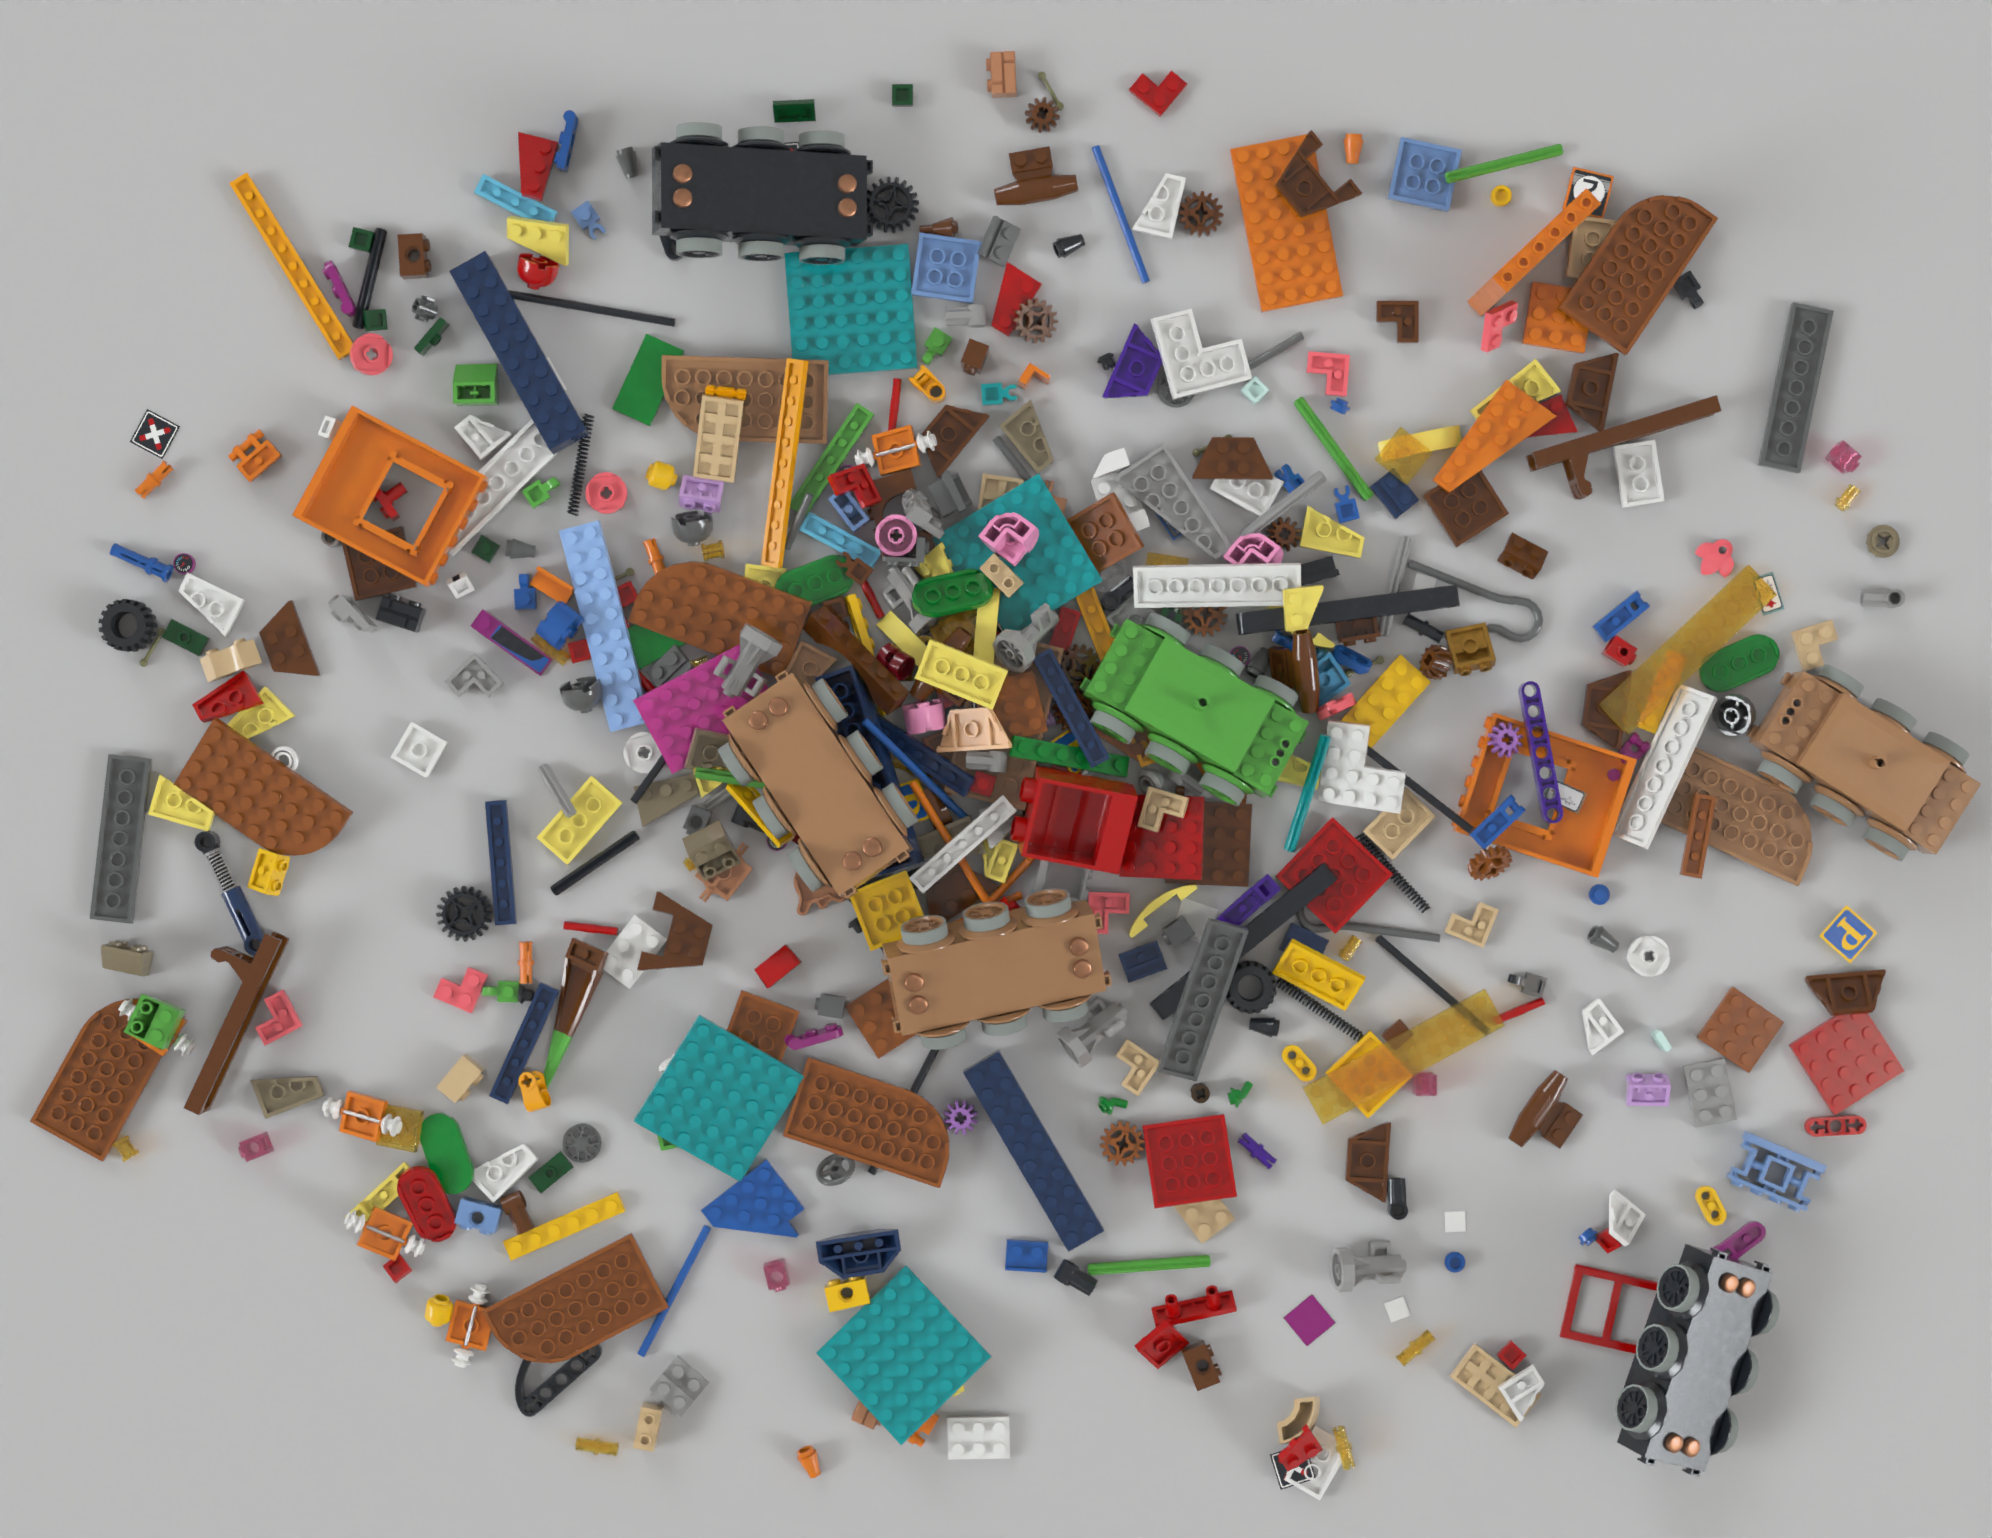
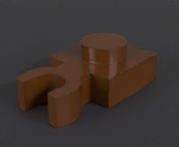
(857, 569)
(838, 608)

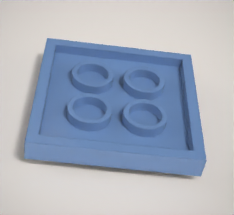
(1421, 172)
(946, 268)

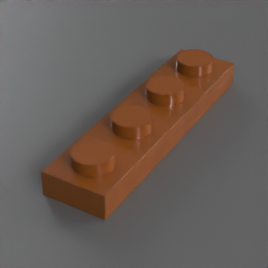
(1698, 835)

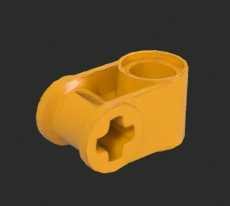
(926, 382)
(534, 1093)

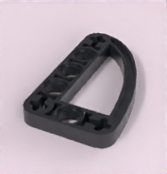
(550, 1383)

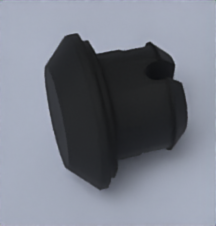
(1106, 360)
(856, 925)
(525, 994)

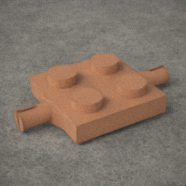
(728, 881)

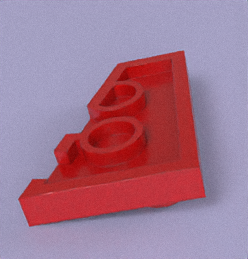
(536, 163)
(1014, 290)
(229, 698)

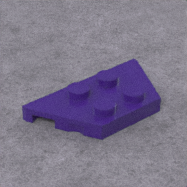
(1135, 367)

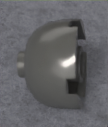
(692, 528)
(582, 695)
(1734, 714)

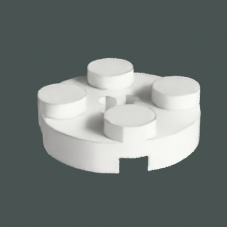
(634, 746)
(1646, 944)

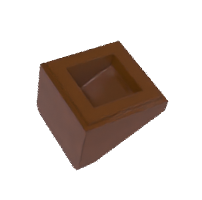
(1394, 1030)

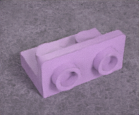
(701, 494)
(1648, 1089)

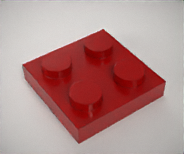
(1161, 1344)

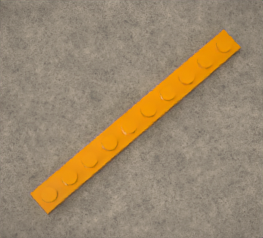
(292, 265)
(784, 462)
(1099, 633)

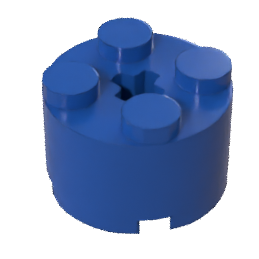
(559, 625)

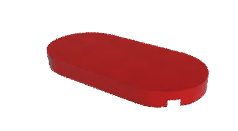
(426, 1203)

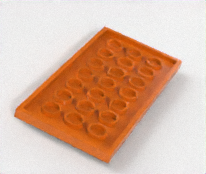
(1288, 253)

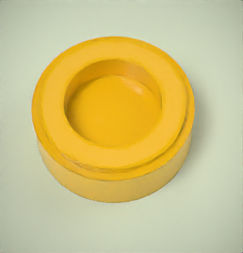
(1501, 195)

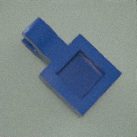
(1291, 480)
(525, 596)

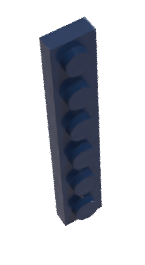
(1071, 708)
(928, 759)
(500, 862)
(524, 1043)

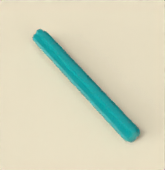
(1307, 793)

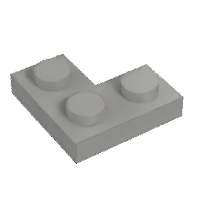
(476, 672)

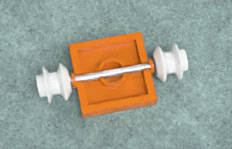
(896, 450)
(180, 1042)
(362, 1116)
(384, 1233)
(469, 1326)

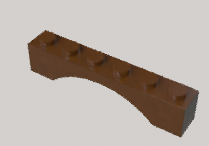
(883, 686)

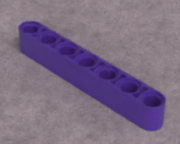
(1543, 741)

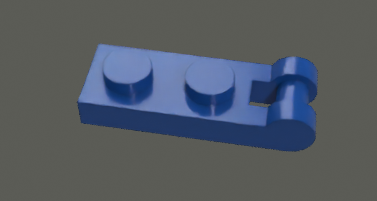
(566, 140)
(1620, 616)
(1496, 822)

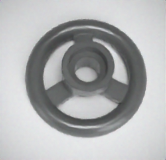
(836, 1172)

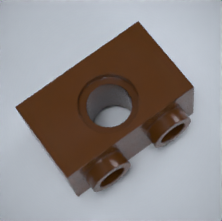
(406, 246)
(974, 357)
(1201, 1377)

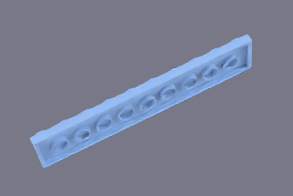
(603, 623)

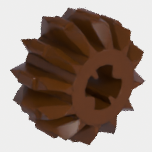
(1034, 111)
(1290, 538)
(1435, 662)

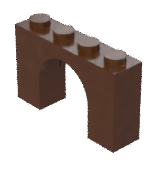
(889, 488)

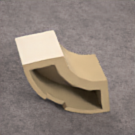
(223, 663)
(1303, 1413)

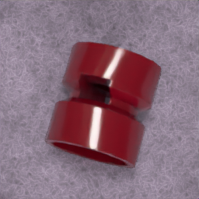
(896, 661)

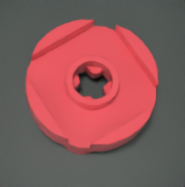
(362, 362)
(598, 484)
(1336, 706)

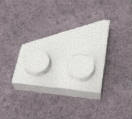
(1599, 1026)

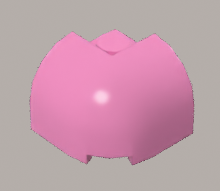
(1010, 536)
(1253, 550)

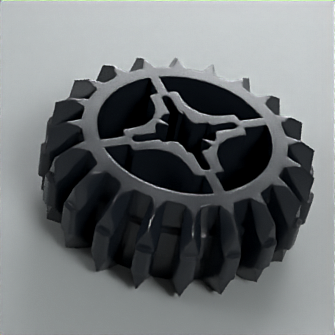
(881, 202)
(458, 906)

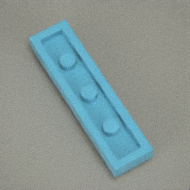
(513, 200)
(839, 539)

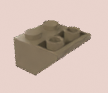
(711, 850)
(126, 958)

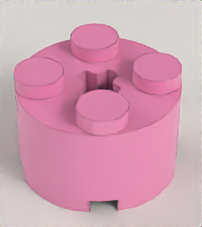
(888, 527)
(924, 716)

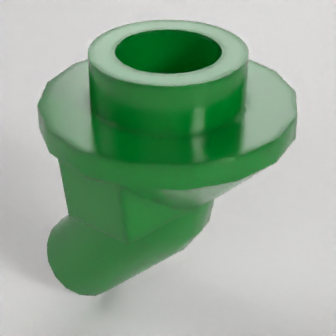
(1235, 1096)
(1106, 1104)

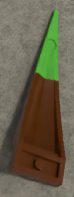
(579, 981)

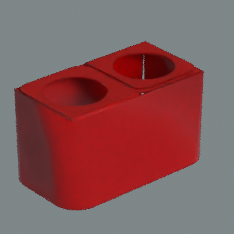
(777, 966)

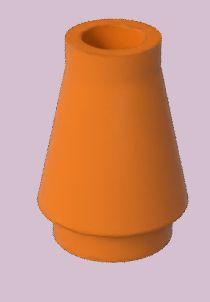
(1353, 146)
(808, 1458)

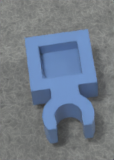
(587, 217)

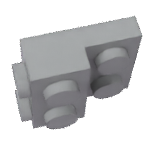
(921, 513)
(348, 611)
(678, 1386)

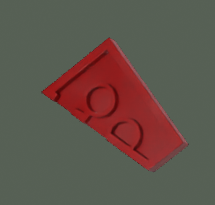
(1561, 423)

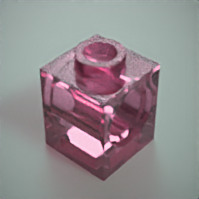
(1843, 457)
(1424, 1084)
(263, 1142)
(780, 1266)

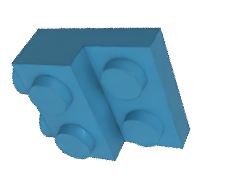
(1330, 675)

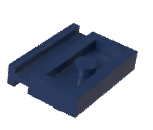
(1394, 494)
(1305, 937)
(1142, 961)

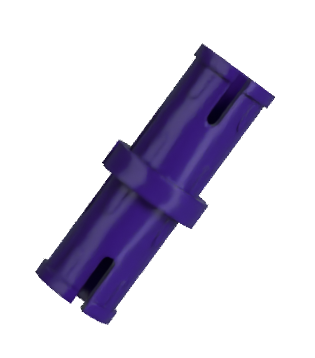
(1257, 1150)

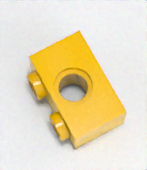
(837, 1301)

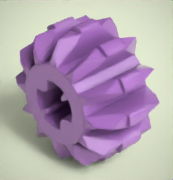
(1505, 747)
(956, 1122)

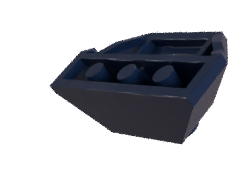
(859, 1252)

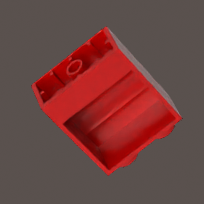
(1074, 819)

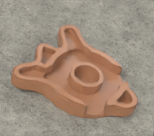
(821, 896)

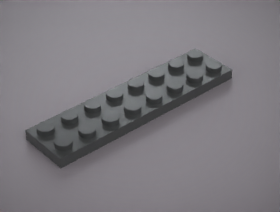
(1795, 387)
(120, 838)
(1202, 999)

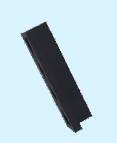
(1318, 570)

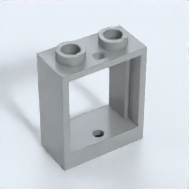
(1083, 890)

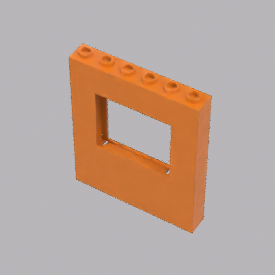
(1534, 252)
(352, 476)
(1577, 839)

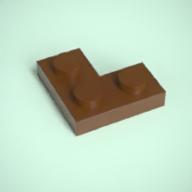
(1404, 314)

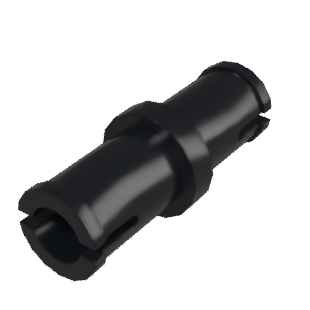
(1423, 628)

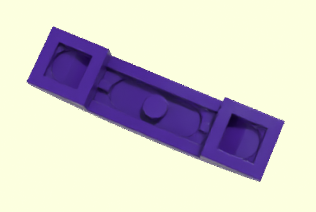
(1250, 901)

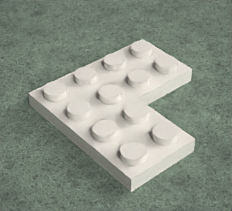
(1190, 366)
(1348, 780)

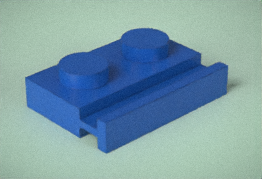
(1026, 1256)

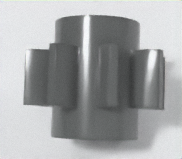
(424, 308)

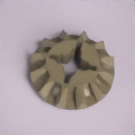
(1892, 542)

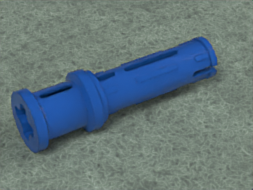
(150, 565)

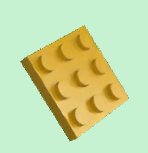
(885, 907)
(1365, 1044)

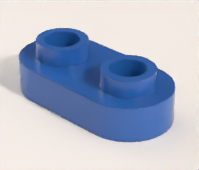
(1357, 662)

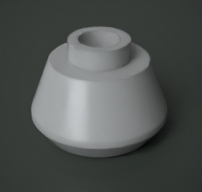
(1151, 778)

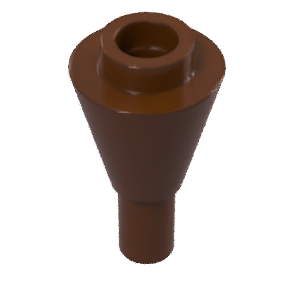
(945, 227)

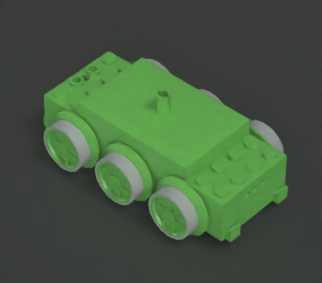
(1194, 709)

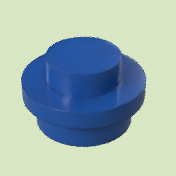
(1340, 405)
(1599, 894)
(1588, 1237)
(1454, 1262)

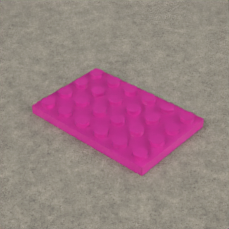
(687, 703)

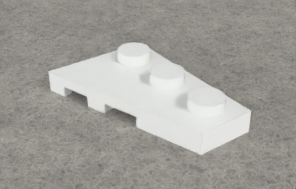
(1162, 209)
(212, 601)
(504, 1171)

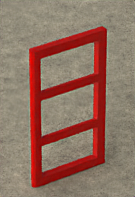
(1619, 1279)

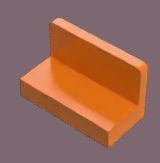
(1029, 373)
(552, 585)

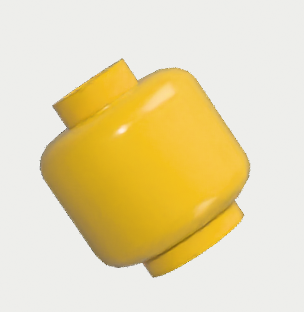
(661, 475)
(438, 1310)

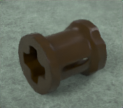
(1200, 1099)

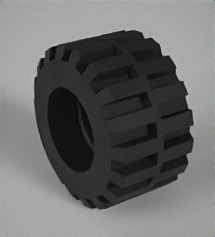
(111, 621)
(1263, 999)

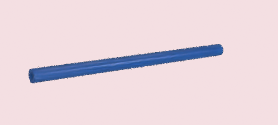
(1120, 214)
(913, 768)
(674, 1290)

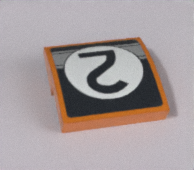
(1597, 183)

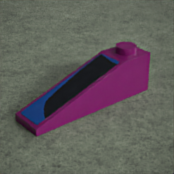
(511, 642)

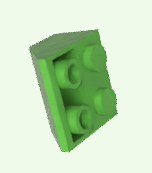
(476, 385)
(154, 1021)

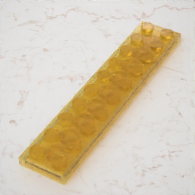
(1687, 649)
(1403, 1056)

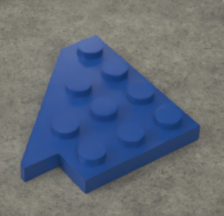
(756, 1204)

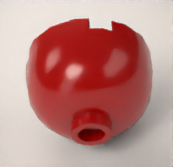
(536, 271)

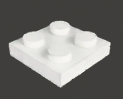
(419, 749)

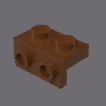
(1523, 556)
(1352, 631)

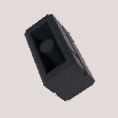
(400, 613)

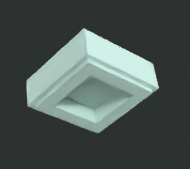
(1254, 390)
(1661, 1040)

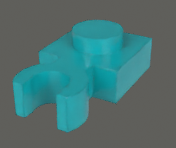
(993, 394)

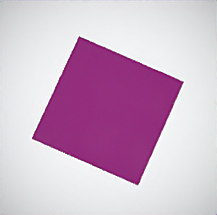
(1309, 1320)

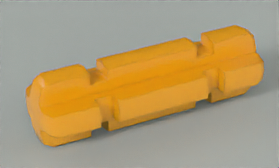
(727, 392)

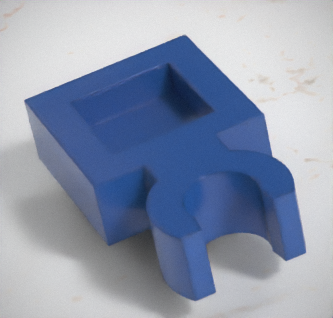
(1346, 508)
(1280, 638)

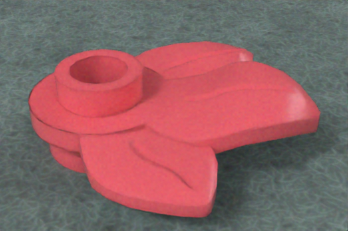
(1713, 560)

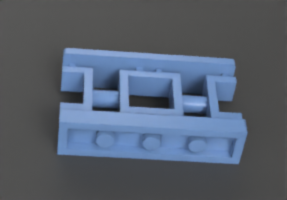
(1782, 1157)

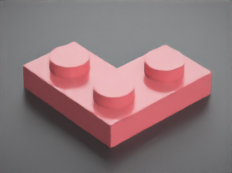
(1494, 322)
(1334, 366)
(1108, 903)
(464, 995)
(283, 1021)

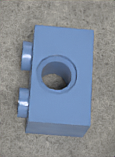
(849, 511)
(491, 1212)

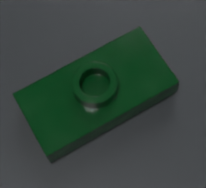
(794, 110)
(432, 337)
(185, 637)
(550, 1172)

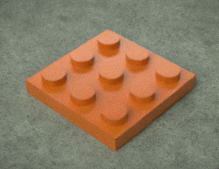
(1548, 325)

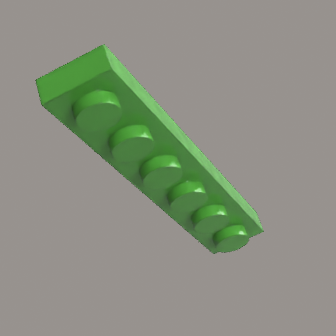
(833, 456)

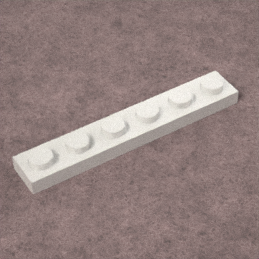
(962, 844)

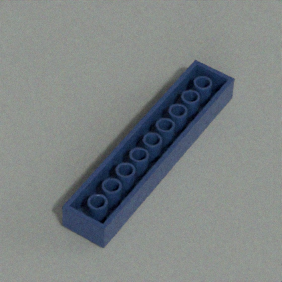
(519, 352)
(857, 702)
(1033, 1150)

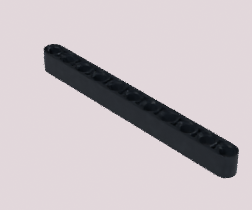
(1354, 609)
(1259, 928)

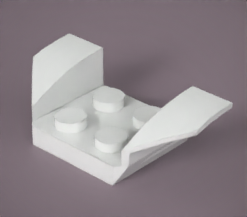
(1103, 485)

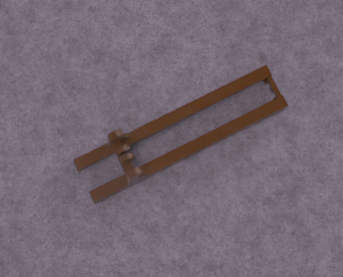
(1575, 452)
(255, 979)

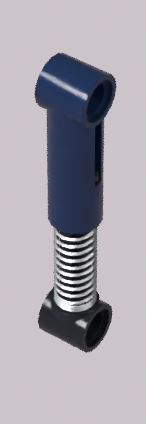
(232, 894)

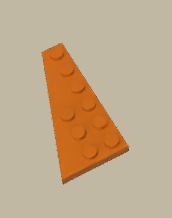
(1501, 426)

